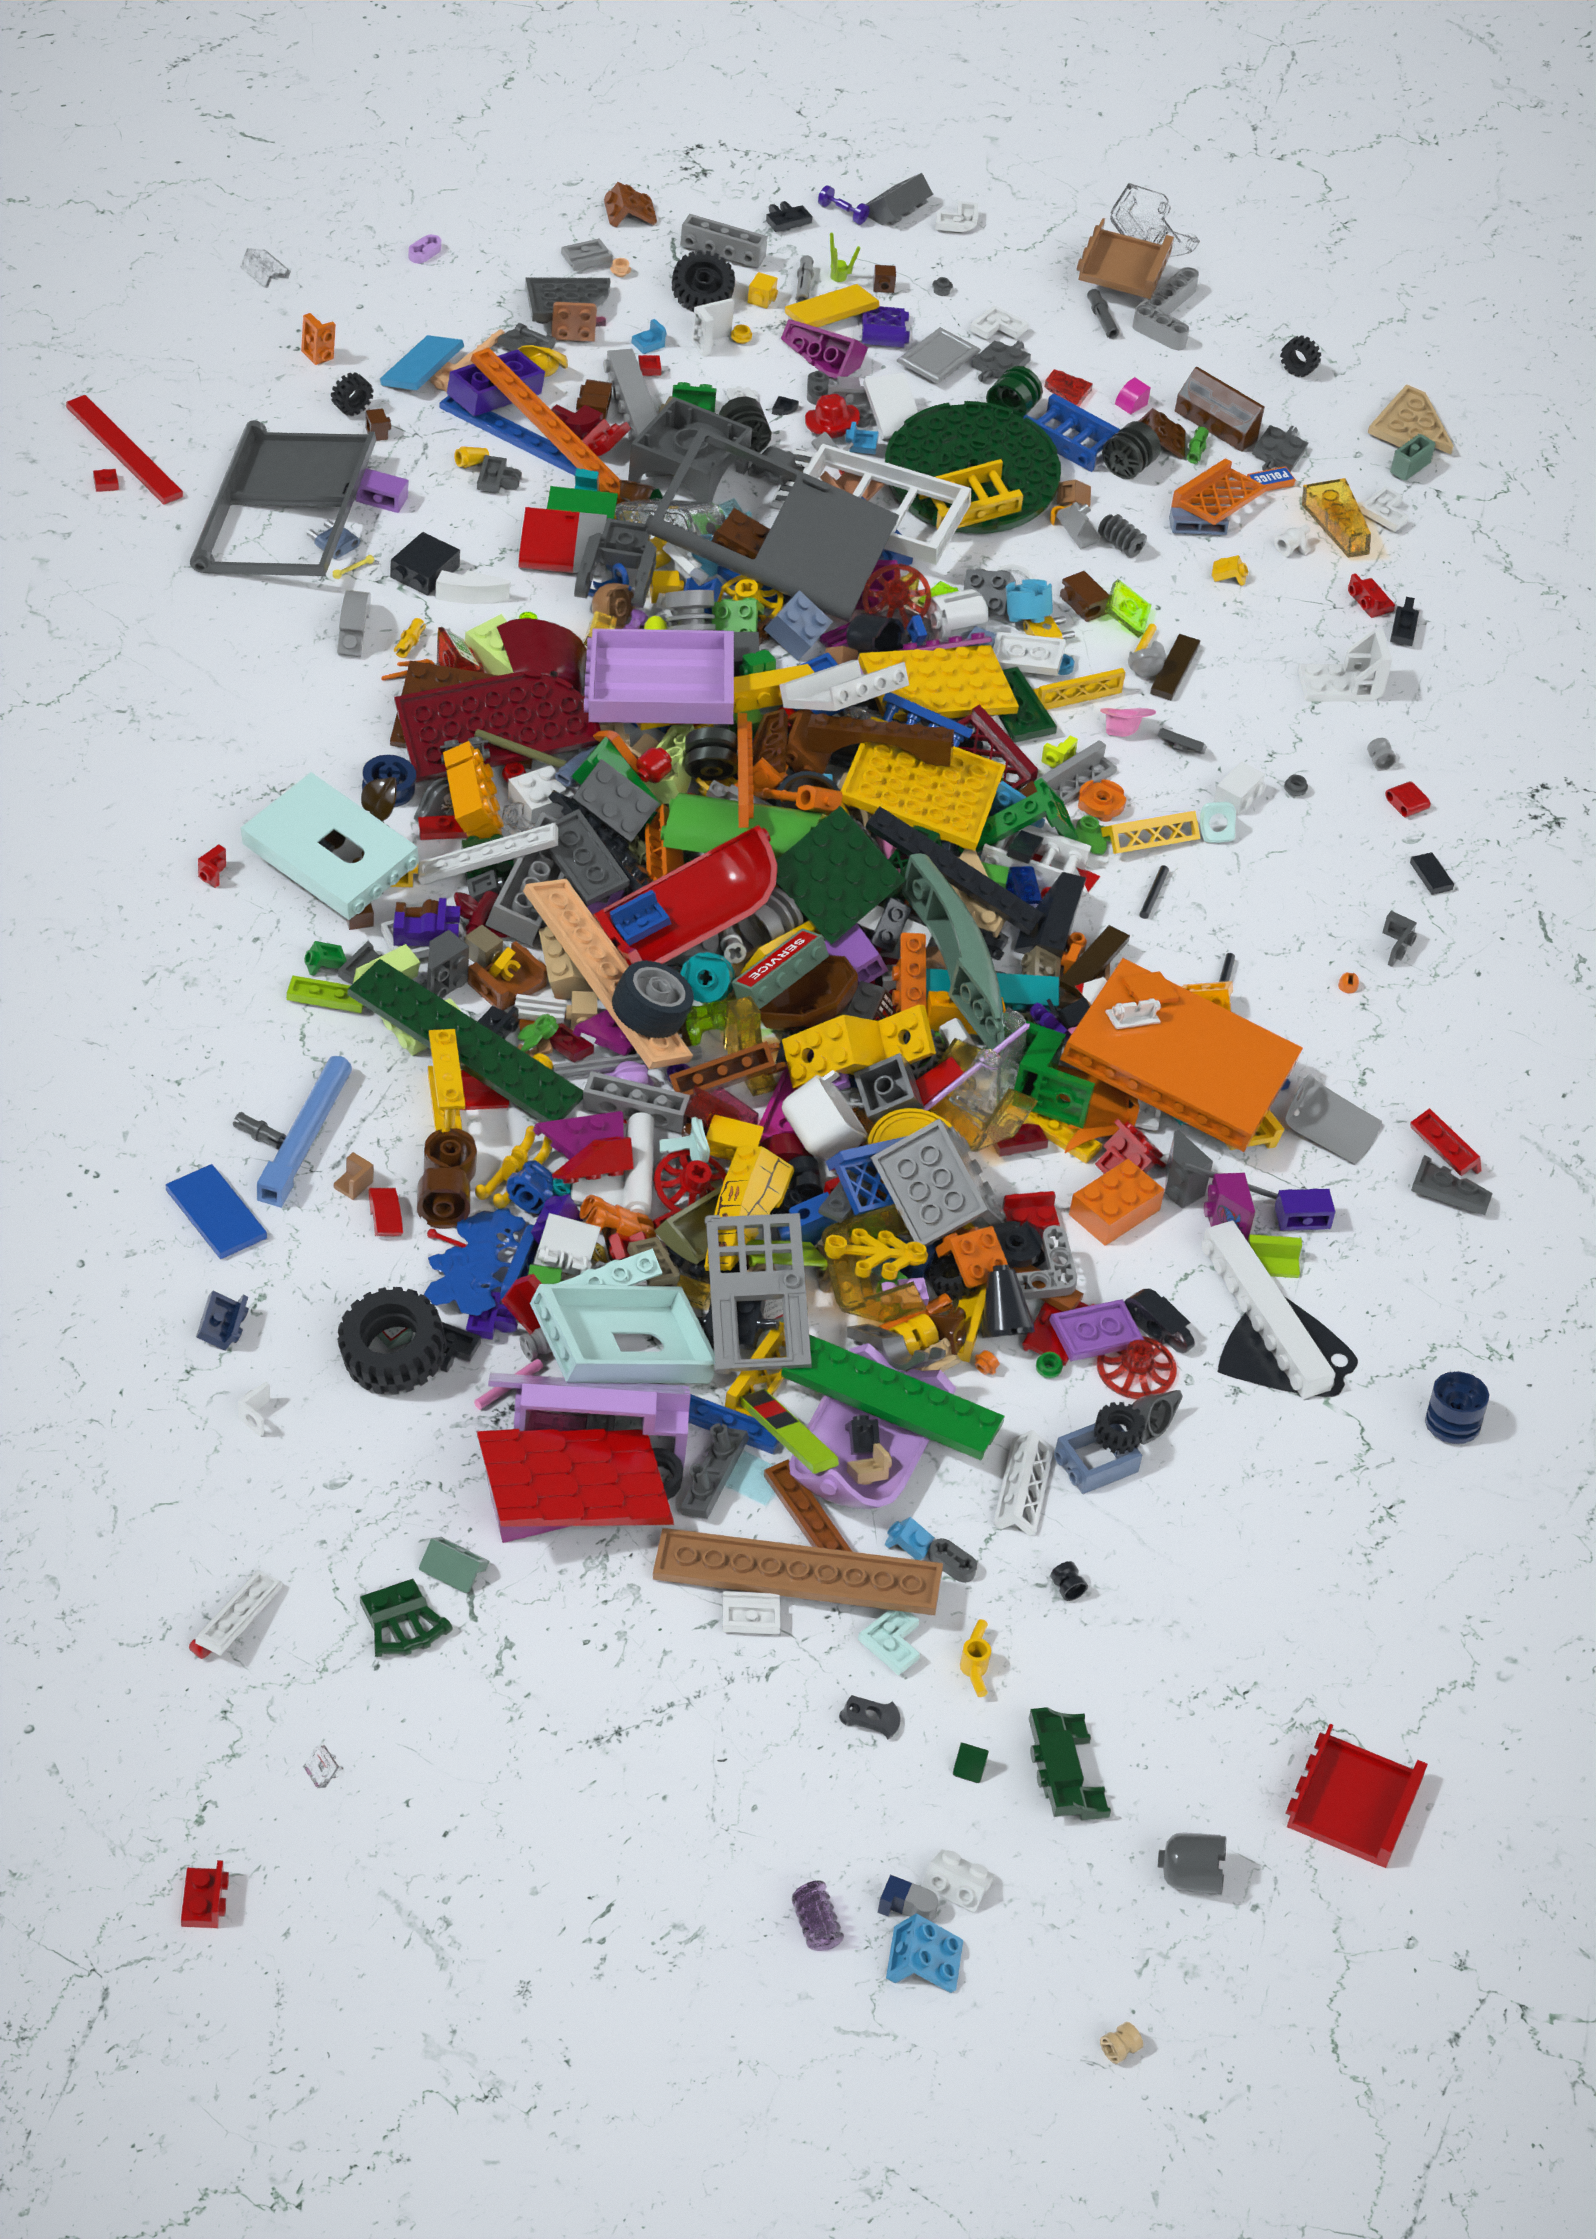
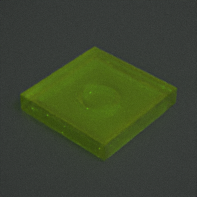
(1128, 608)

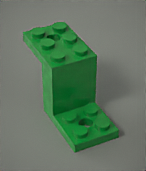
(1042, 1080)

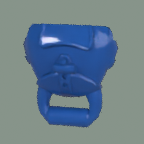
(530, 1187)

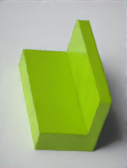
(1278, 1254)

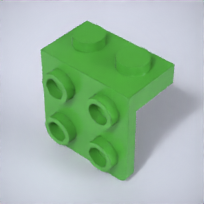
(737, 615)

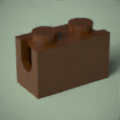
(1084, 596)

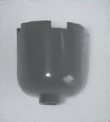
(1193, 1862)

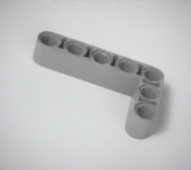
(1153, 315)

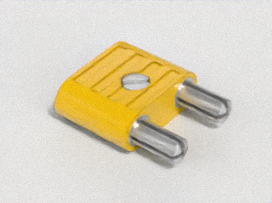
(1048, 628)

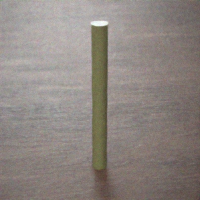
(520, 749)

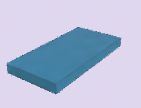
(422, 362)

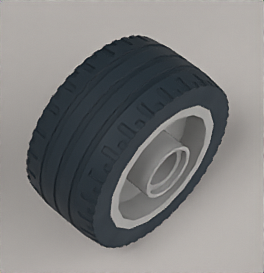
(652, 999)

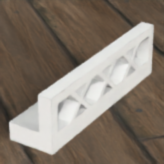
(1019, 1478)

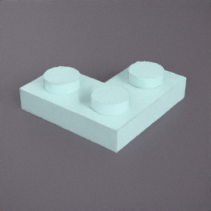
(886, 1639)

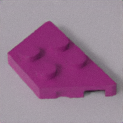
(606, 1033)
(574, 1134)

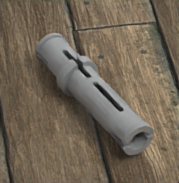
(805, 274)

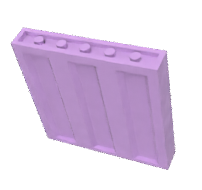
(660, 676)

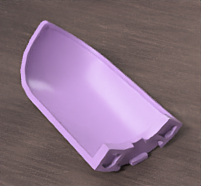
(903, 1445)

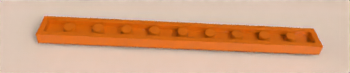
(544, 418)
(745, 771)

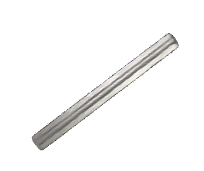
(607, 1063)

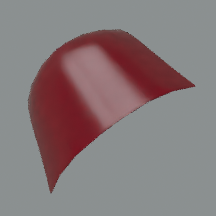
(544, 648)

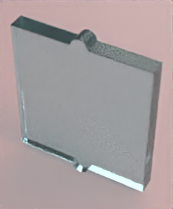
(749, 1478)

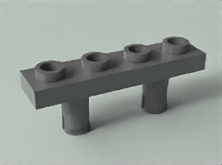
(714, 1472)

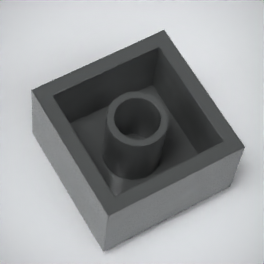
(888, 1087)

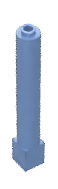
(279, 1175)

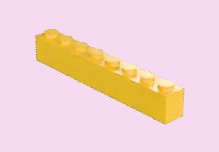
(756, 690)

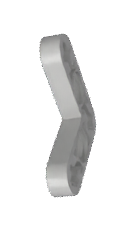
(1052, 1276)

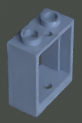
(1089, 1480)

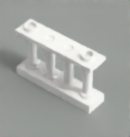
(1053, 847)

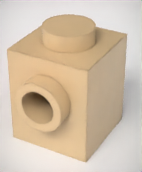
(582, 1007)

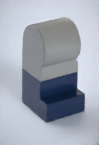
(907, 1899)

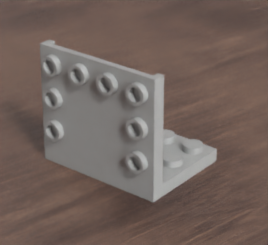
(936, 1183)

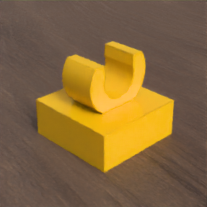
(503, 963)

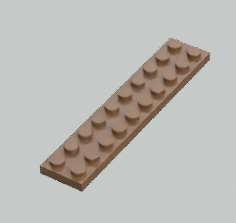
(798, 1571)

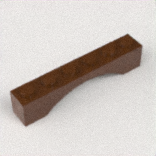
(929, 744)

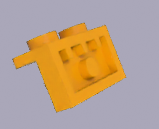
(1215, 992)

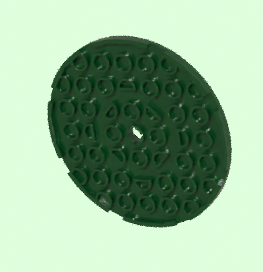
(972, 434)

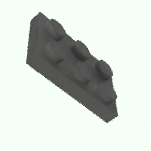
(615, 801)

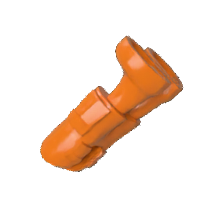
(616, 1217)

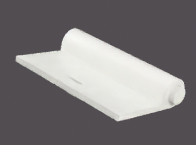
(634, 1187)

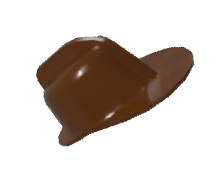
(635, 491)

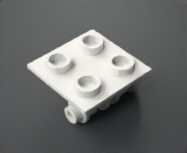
(567, 1244)

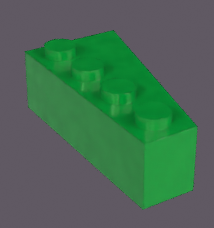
(607, 752)

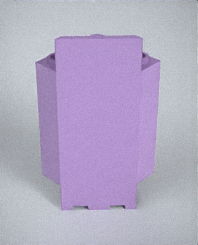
(661, 1406)

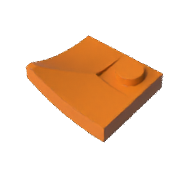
(619, 744)

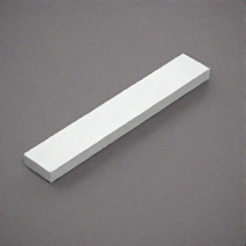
(488, 853)

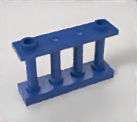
(1080, 420)
(916, 713)

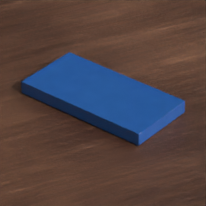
(216, 1211)

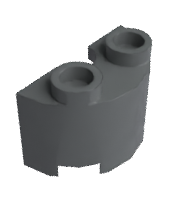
(777, 454)

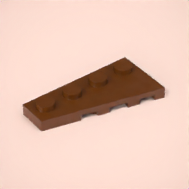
(771, 740)

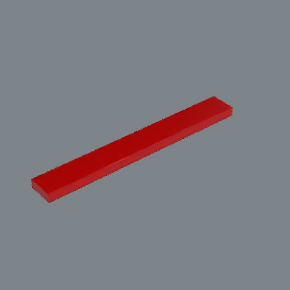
(124, 449)

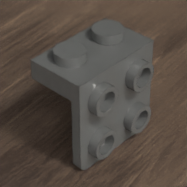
(991, 587)

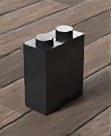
(422, 562)

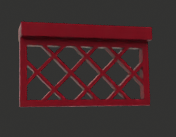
(1003, 747)

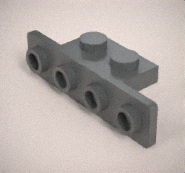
(837, 1204)

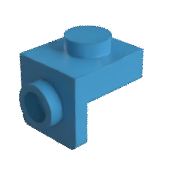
(863, 440)
(910, 1537)

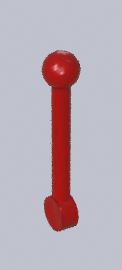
(432, 1233)

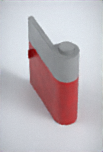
(557, 539)

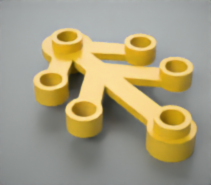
(907, 1254)

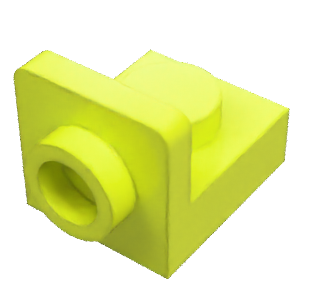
(1057, 755)

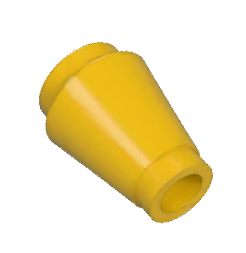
(469, 456)

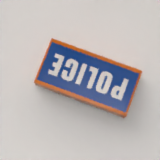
(1274, 478)

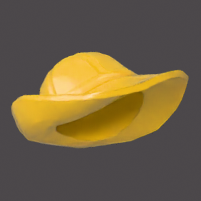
(545, 358)

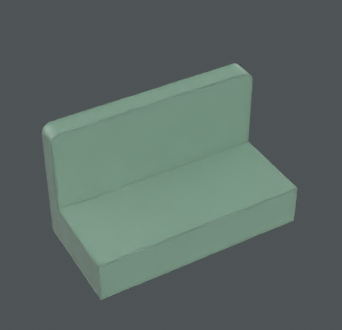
(452, 1564)

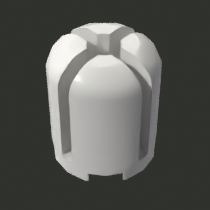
(956, 614)

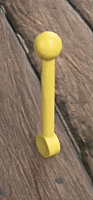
(338, 573)

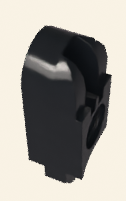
(1160, 1320)

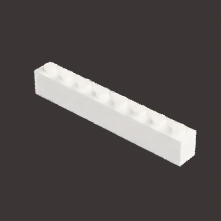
(1268, 1310)

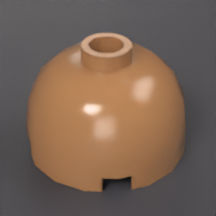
(615, 601)

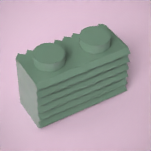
(1412, 457)

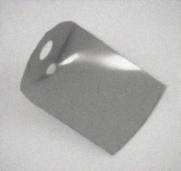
(1332, 1121)

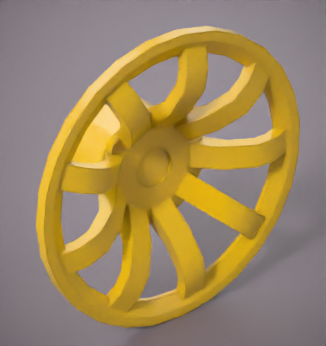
(751, 589)

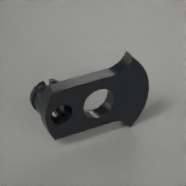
(888, 1715)

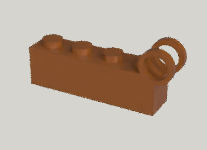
(729, 1069)

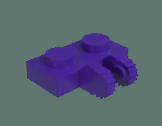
(1048, 1020)
(488, 1321)

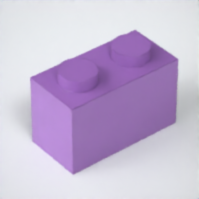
(382, 490)

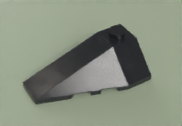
(1059, 912)

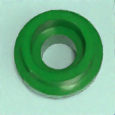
(1050, 1359)

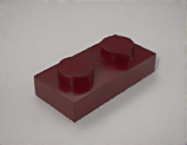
(570, 1045)

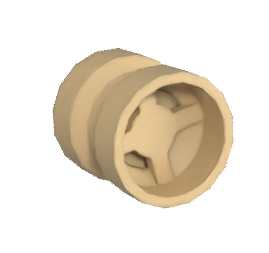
(1121, 2042)

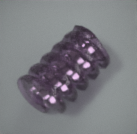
(817, 1916)

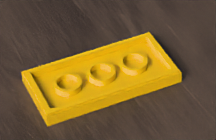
(832, 306)

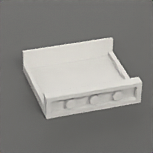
(841, 686)

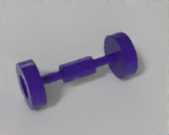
(826, 196)

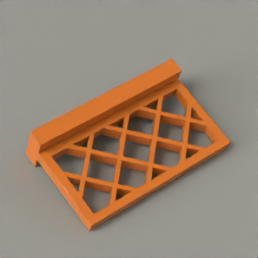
(1206, 484)

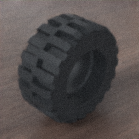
(401, 1368)

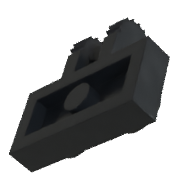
(787, 217)
(459, 1344)

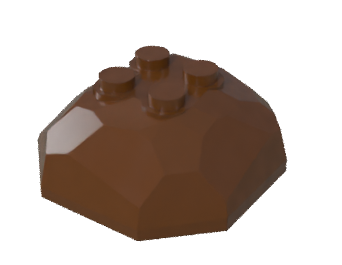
(813, 998)

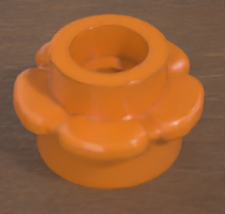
(986, 1362)

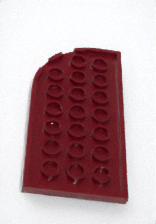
(514, 706)

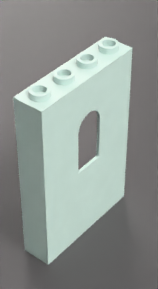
(289, 836)
(582, 1324)

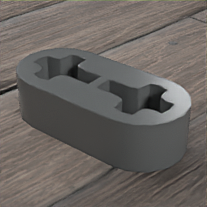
(953, 1560)

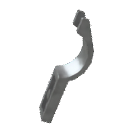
(893, 1347)

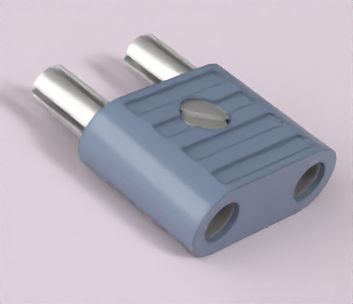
(346, 543)

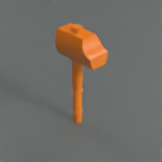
(806, 798)

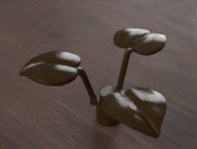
(378, 799)

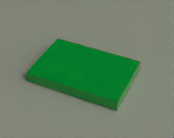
(582, 501)

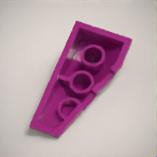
(824, 349)

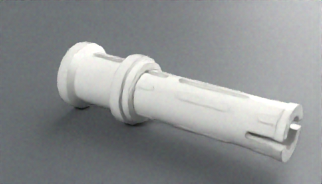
(731, 945)

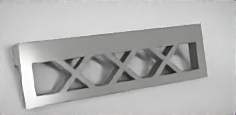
(1079, 765)

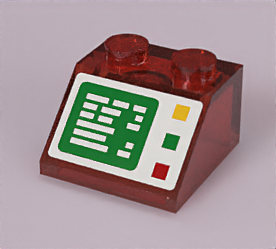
(455, 653)

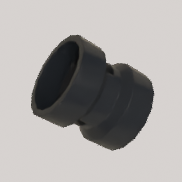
(1070, 1583)

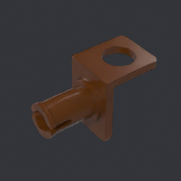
(951, 1327)

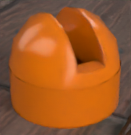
(1343, 982)

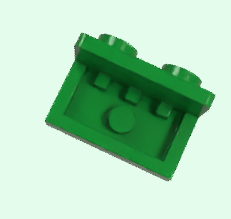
(701, 396)

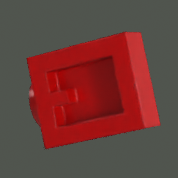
(211, 865)

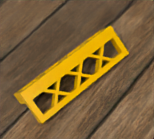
(1081, 689)
(1148, 825)
(974, 1309)
(747, 1379)

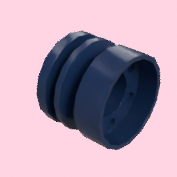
(1457, 1407)

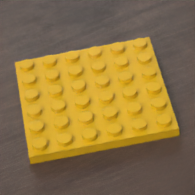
(925, 795)

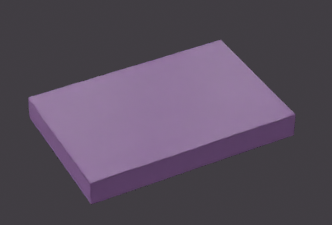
(1095, 1329)

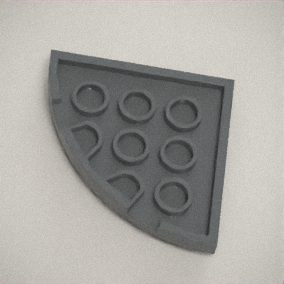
(545, 291)

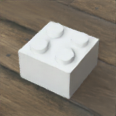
(533, 791)

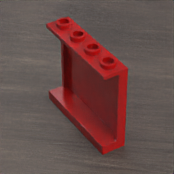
(1354, 1799)

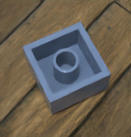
(798, 625)

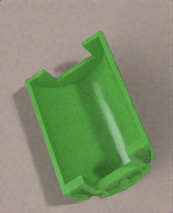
(706, 822)

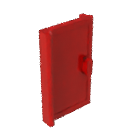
(1045, 1337)

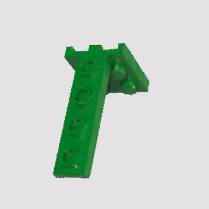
(1024, 813)

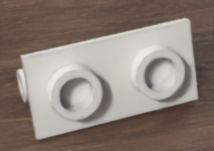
(1134, 1015)

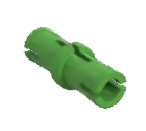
(1197, 445)

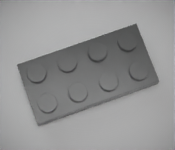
(586, 860)

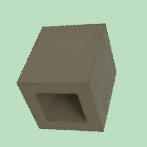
(483, 946)

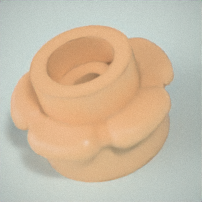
(620, 267)

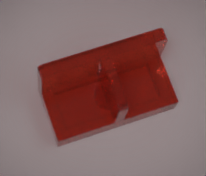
(705, 1106)

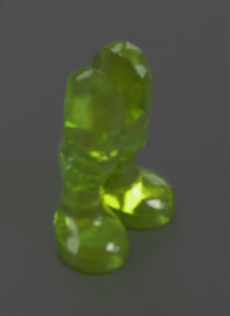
(705, 1018)

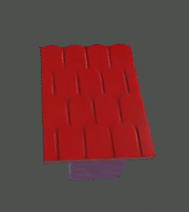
(572, 1479)

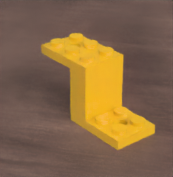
(855, 1043)

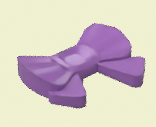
(638, 619)

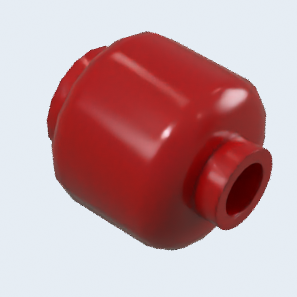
(653, 765)

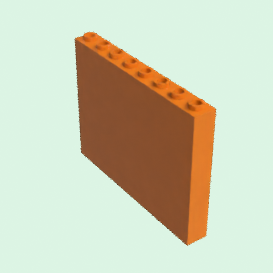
(1191, 1065)

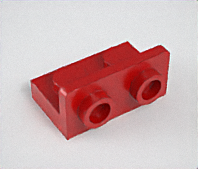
(605, 437)
(1370, 596)
(1032, 1207)
(203, 1896)

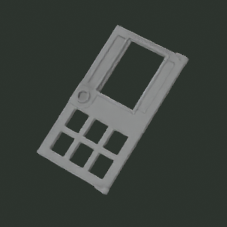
(759, 1285)

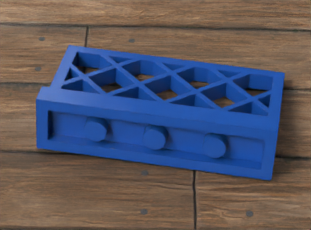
(860, 1157)

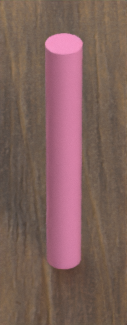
(496, 1392)

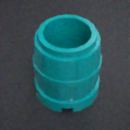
(720, 970)

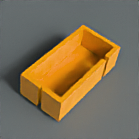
(472, 791)

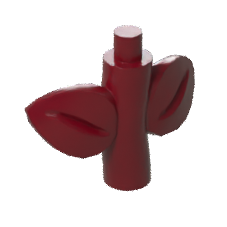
(477, 912)

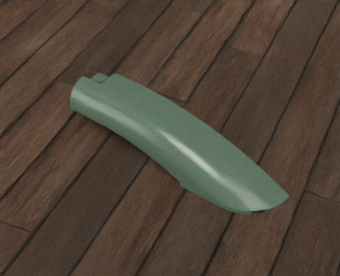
(962, 946)

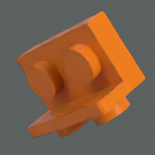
(318, 339)

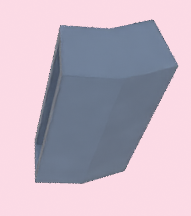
(1186, 522)

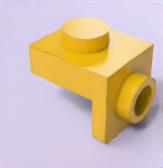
(1228, 568)

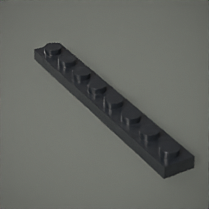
(955, 871)

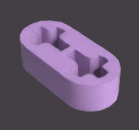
(424, 248)

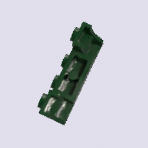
(1059, 1764)

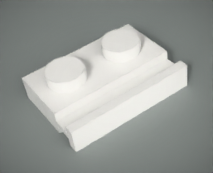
(751, 1612)

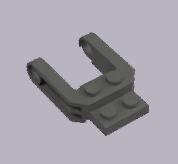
(624, 544)

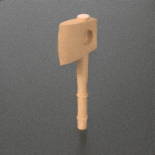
(441, 378)

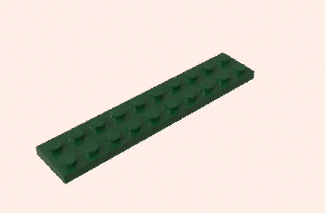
(479, 1049)

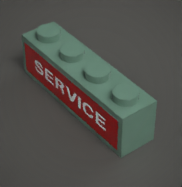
(781, 967)

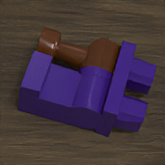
(422, 924)

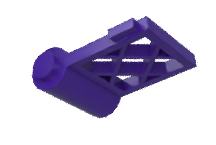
(884, 332)

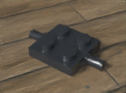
(750, 1323)

